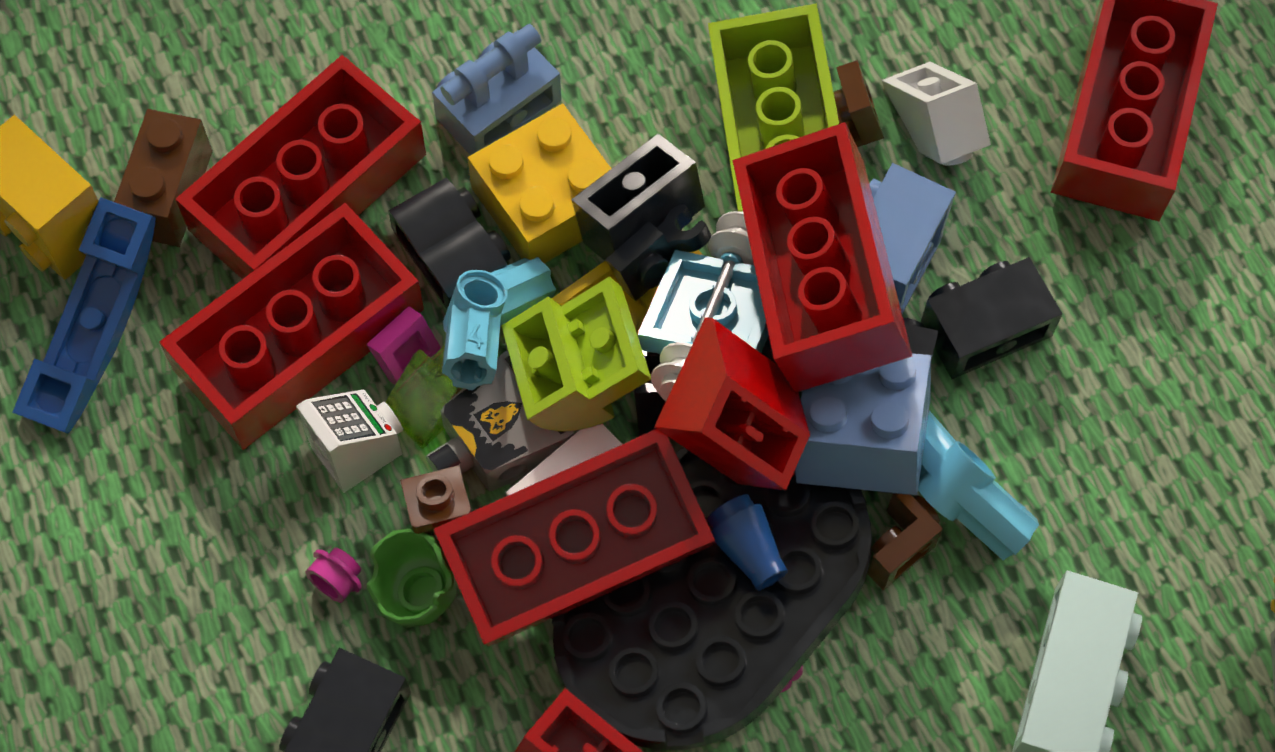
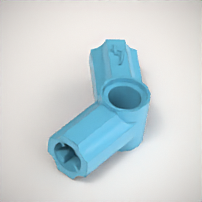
(477, 311)
(966, 489)

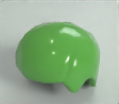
(411, 578)

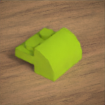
(575, 357)

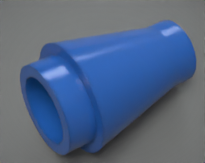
(746, 538)

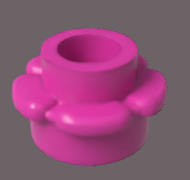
(334, 574)

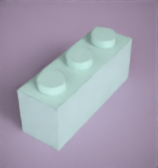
(1079, 667)

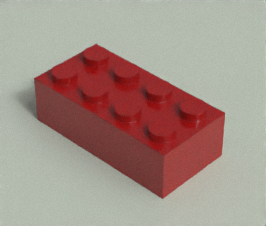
(1135, 104)
(321, 149)
(820, 259)
(291, 325)
(574, 537)

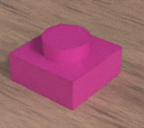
(400, 341)

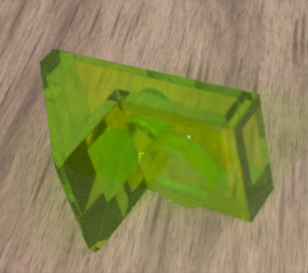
(421, 396)

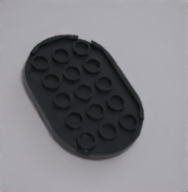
(696, 643)

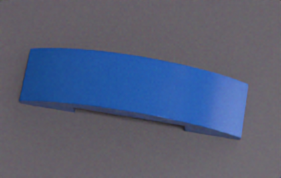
(93, 318)

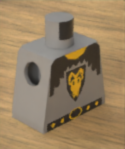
(493, 432)

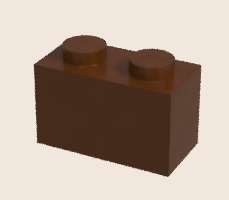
(164, 162)

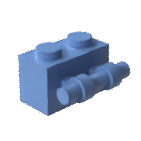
(497, 91)

